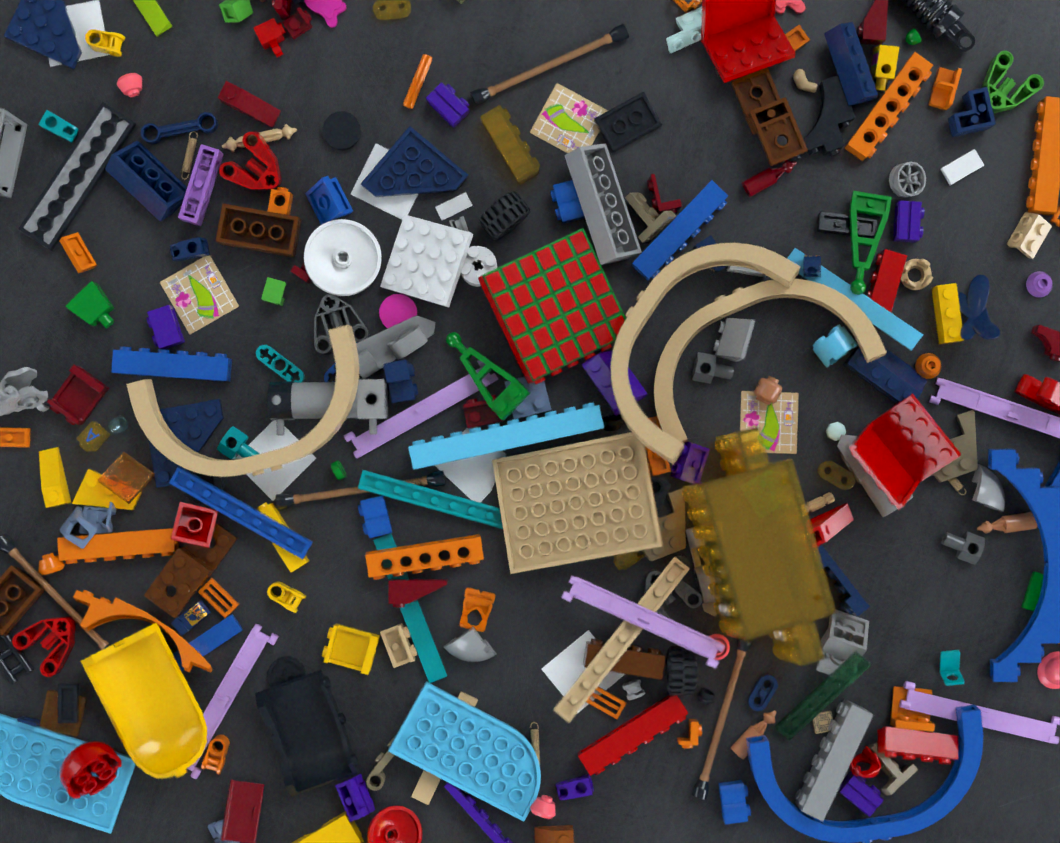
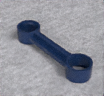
(179, 128)

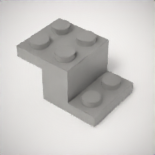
(842, 639)

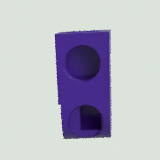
(575, 787)

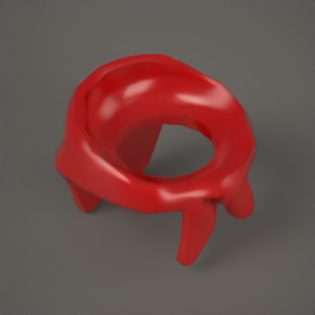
(868, 757)

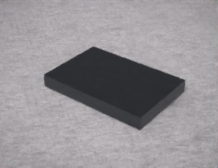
(627, 122)

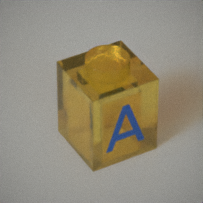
(93, 437)

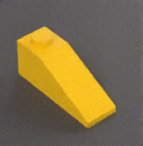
(53, 478)

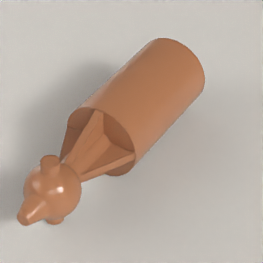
(1010, 523)
(758, 729)

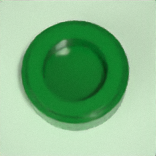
(338, 470)

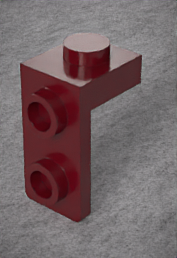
(673, 206)

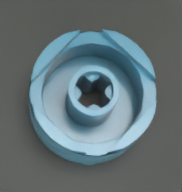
(834, 346)

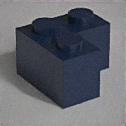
(977, 114)
(400, 381)

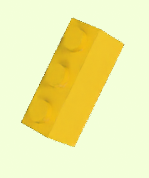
(947, 313)

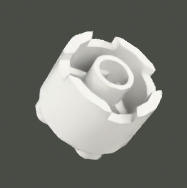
(474, 255)

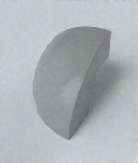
(988, 489)
(470, 647)

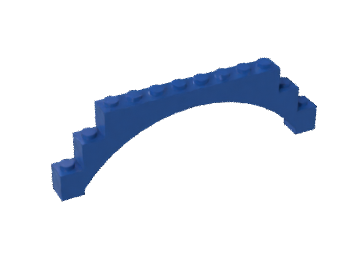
(1045, 620)

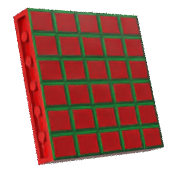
(554, 306)

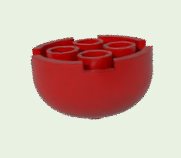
(81, 761)

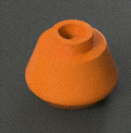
(924, 369)
(50, 564)

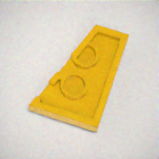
(95, 494)

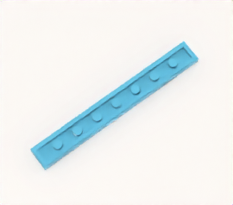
(876, 313)

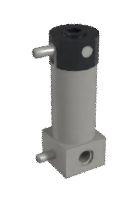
(311, 400)

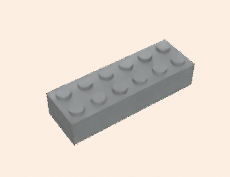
(603, 203)
(833, 759)

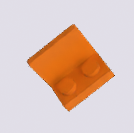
(906, 718)

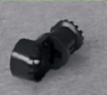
(613, 422)

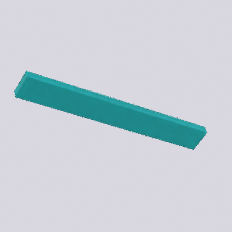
(430, 498)
(416, 623)

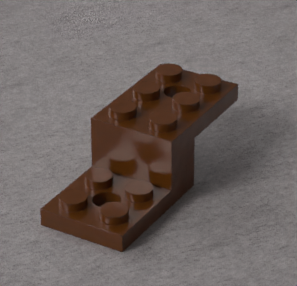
(769, 116)
(188, 571)

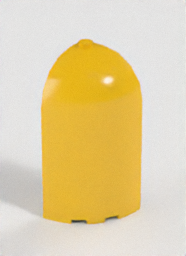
(149, 703)

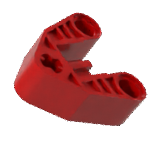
(263, 153)
(1042, 393)
(61, 652)

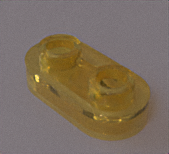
(392, 10)
(836, 474)

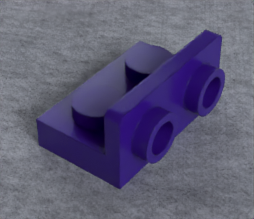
(690, 463)

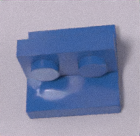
(328, 200)

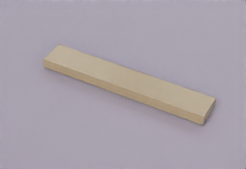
(428, 782)

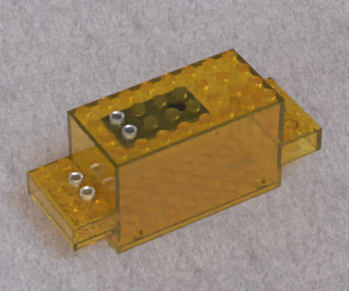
(760, 549)

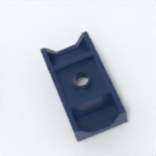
(850, 599)

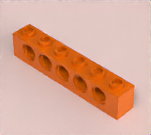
(915, 65)
(433, 548)

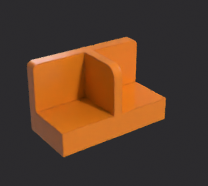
(944, 88)

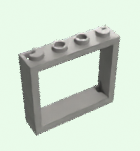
(10, 151)

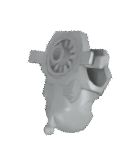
(20, 394)

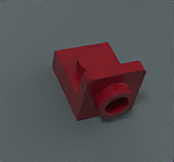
(298, 23)

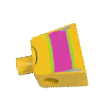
(884, 57)

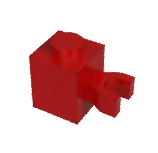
(270, 34)

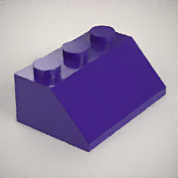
(599, 372)

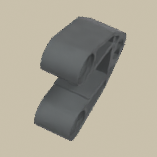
(321, 324)
(682, 589)

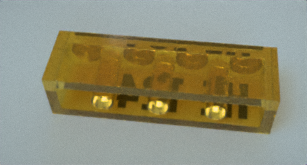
(510, 145)

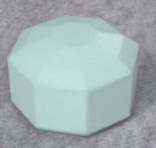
(835, 430)

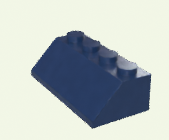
(851, 64)
(147, 180)
(887, 375)

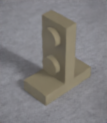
(649, 216)
(891, 770)

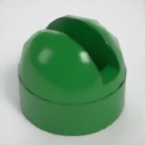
(913, 37)

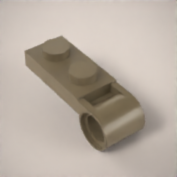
(381, 761)

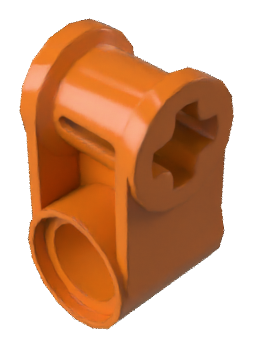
(214, 757)

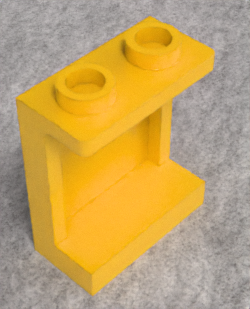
(351, 648)

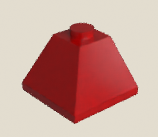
(194, 525)

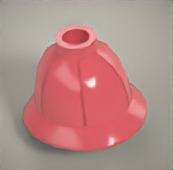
(1049, 670)

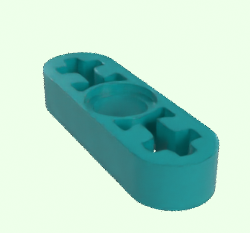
(272, 352)

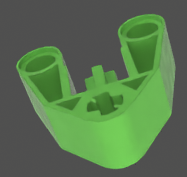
(996, 72)

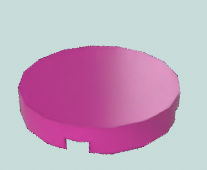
(396, 310)

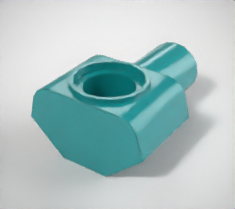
(240, 449)

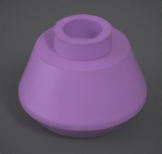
(1039, 284)

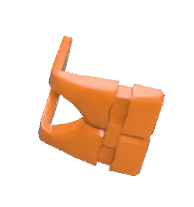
(477, 600)

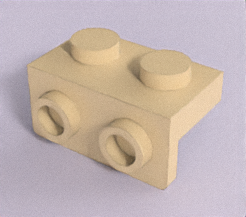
(1029, 234)
(398, 645)

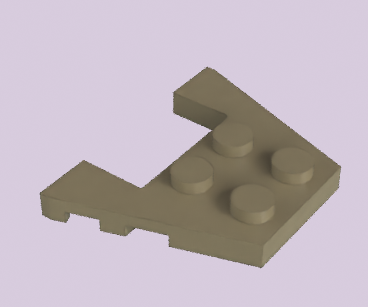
(966, 446)
(671, 527)

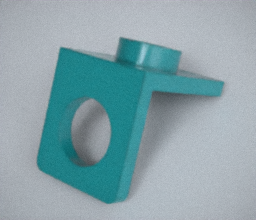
(950, 666)

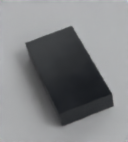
(68, 703)

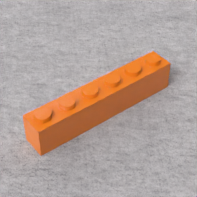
(1045, 165)
(119, 544)

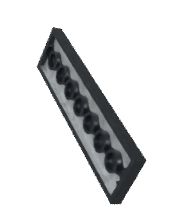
(77, 176)

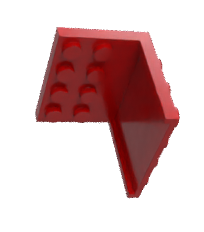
(743, 36)
(903, 449)

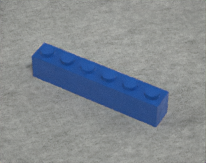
(679, 230)
(171, 365)

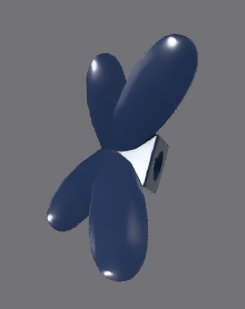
(974, 309)

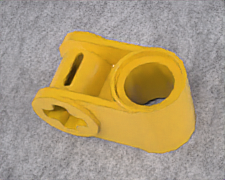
(109, 42)
(287, 596)

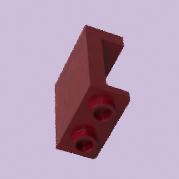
(78, 396)

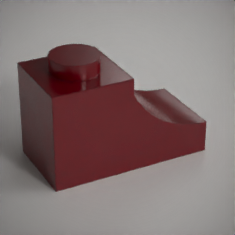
(1050, 340)

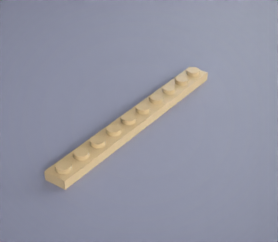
(619, 642)

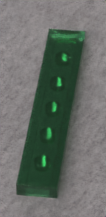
(823, 695)

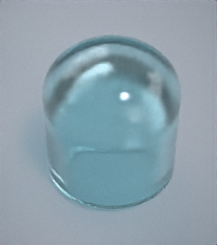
(115, 427)

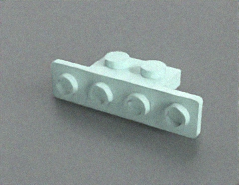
(690, 30)

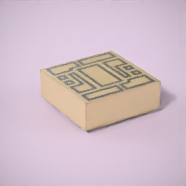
(822, 722)

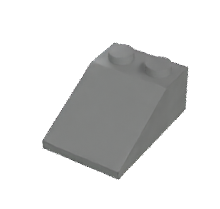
(733, 338)

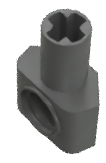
(714, 369)
(962, 543)

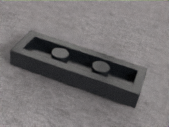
(840, 224)

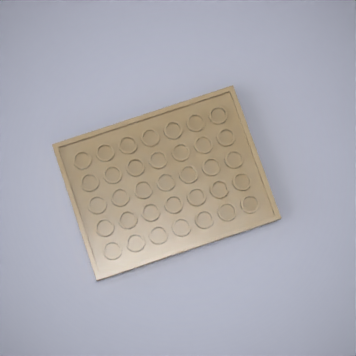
(577, 503)

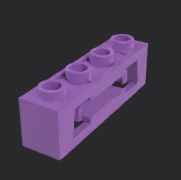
(200, 185)

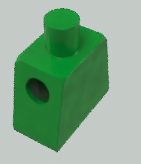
(92, 305)

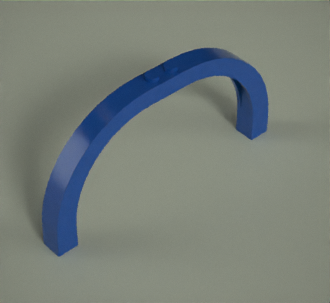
(881, 827)

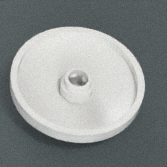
(342, 257)

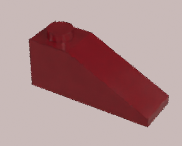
(874, 25)
(248, 104)
(408, 590)

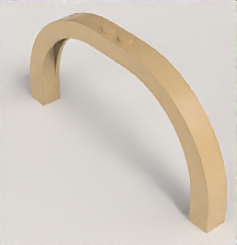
(714, 255)
(829, 298)
(157, 431)

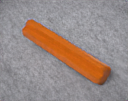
(417, 81)

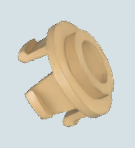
(926, 274)

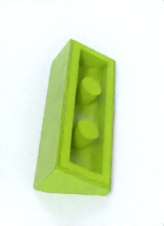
(154, 15)

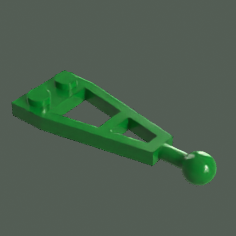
(873, 205)
(509, 398)

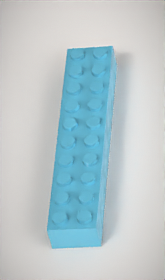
(505, 437)

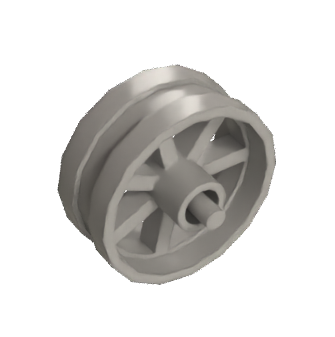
(906, 179)

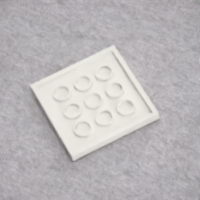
(426, 260)

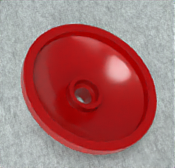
(400, 821)

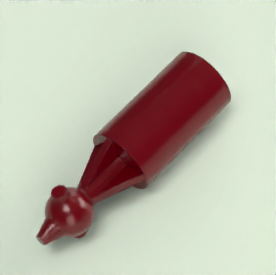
(766, 178)

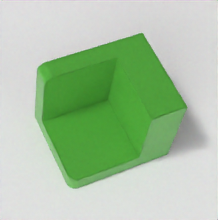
(235, 10)
(274, 291)

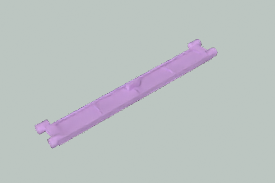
(996, 407)
(417, 413)
(645, 619)
(232, 683)
(991, 718)

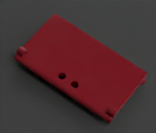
(239, 811)

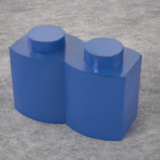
(567, 201)
(375, 516)
(733, 802)

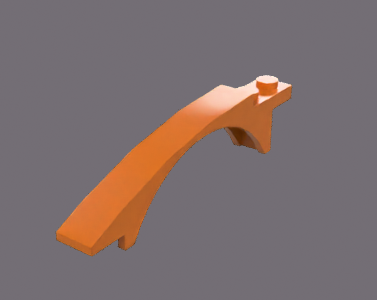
(102, 611)

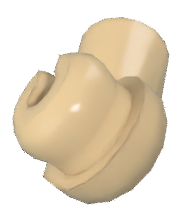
(802, 82)

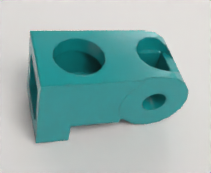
(58, 126)

